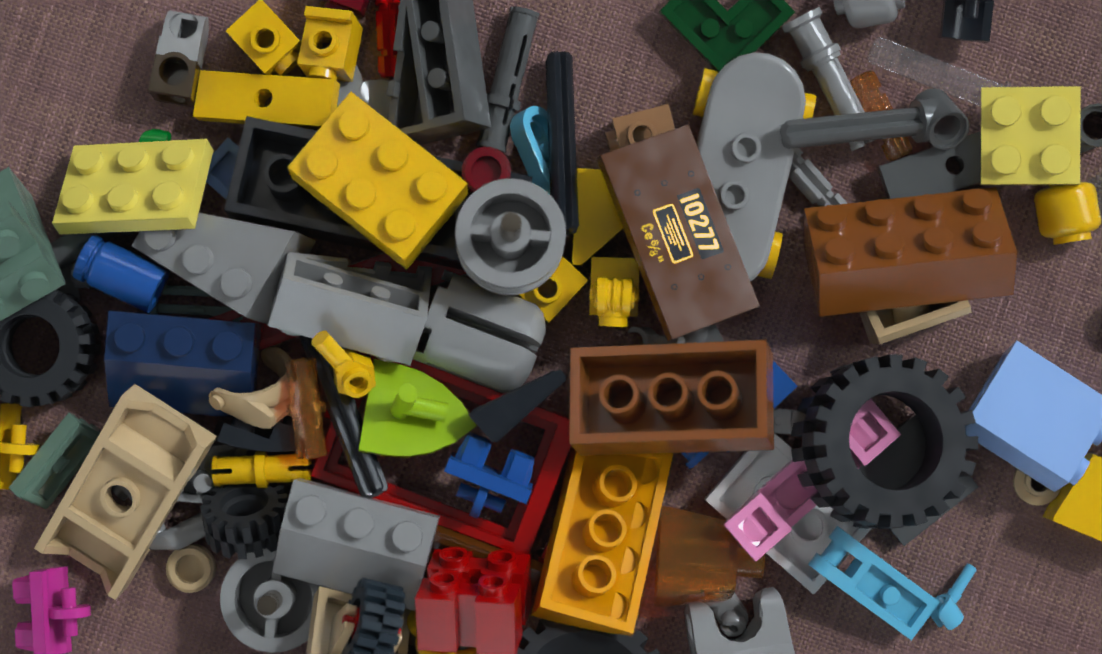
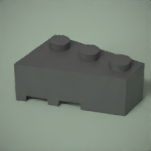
(437, 71)

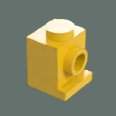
(332, 27)

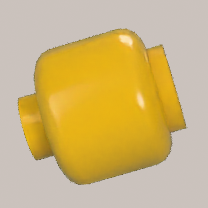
(1067, 212)

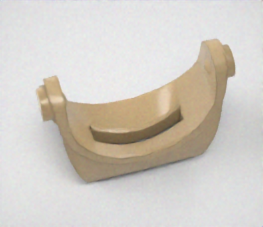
(260, 407)

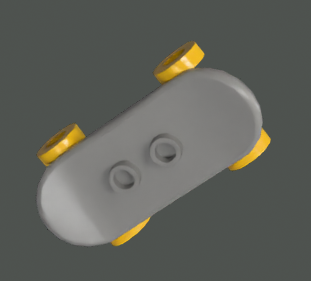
(745, 149)

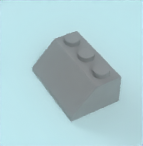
(342, 537)

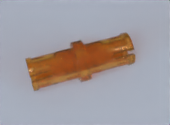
(306, 408)

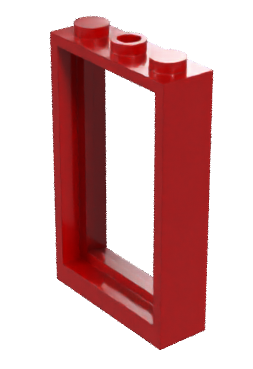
(526, 518)

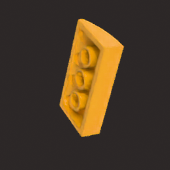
(602, 541)

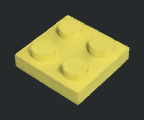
(1030, 135)

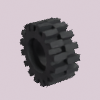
(243, 518)

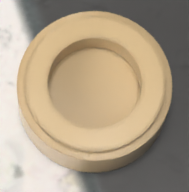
(191, 568)

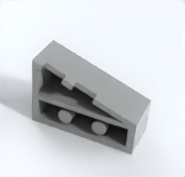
(227, 259)

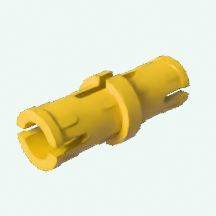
(259, 469)

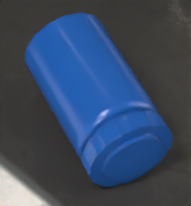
(120, 273)

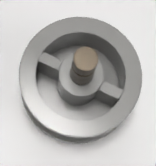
(510, 236)
(266, 607)

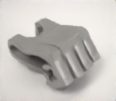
(764, 635)

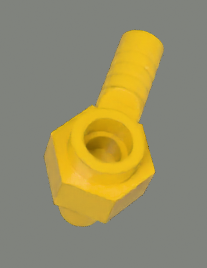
(352, 371)

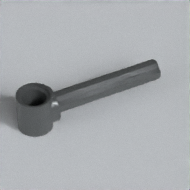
(929, 118)

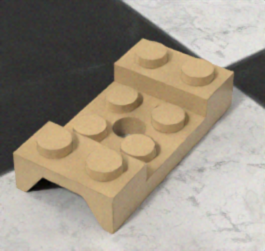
(150, 454)

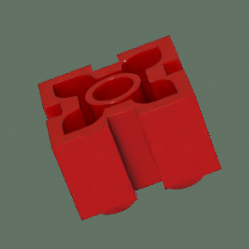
(473, 601)

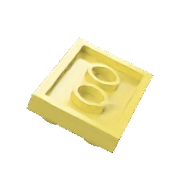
(133, 187)

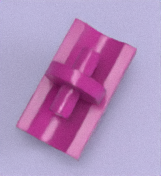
(52, 611)

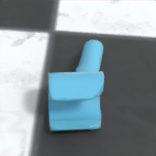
(947, 611)

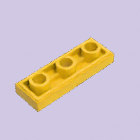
(294, 102)

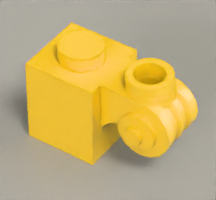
(614, 290)

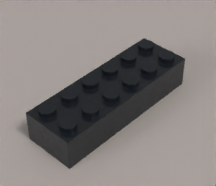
(268, 196)

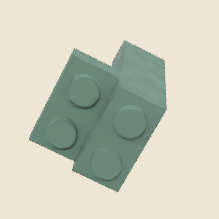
(26, 255)

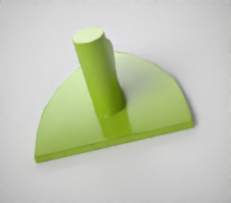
(410, 414)

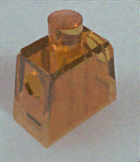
(698, 559)

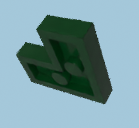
(726, 34)

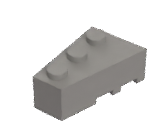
(359, 307)

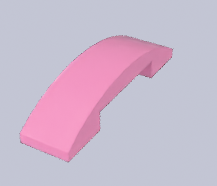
(783, 500)

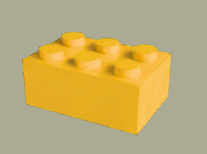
(378, 180)

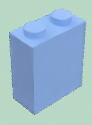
(1037, 417)

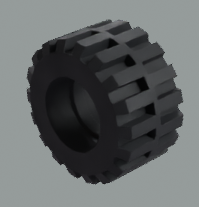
(74, 358)

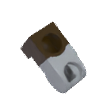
(179, 58)

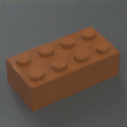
(909, 251)
(672, 398)

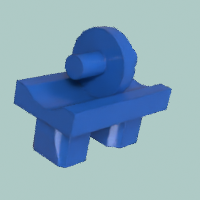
(470, 466)

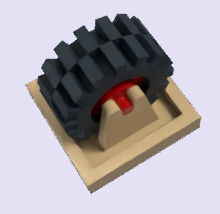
(360, 622)

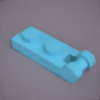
(875, 584)

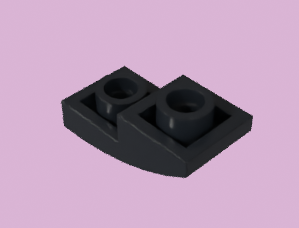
(242, 435)

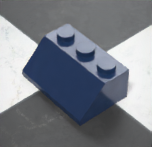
(180, 358)

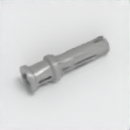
(821, 57)

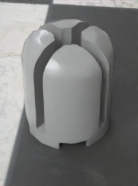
(481, 334)

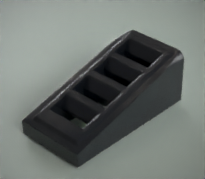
(508, 410)

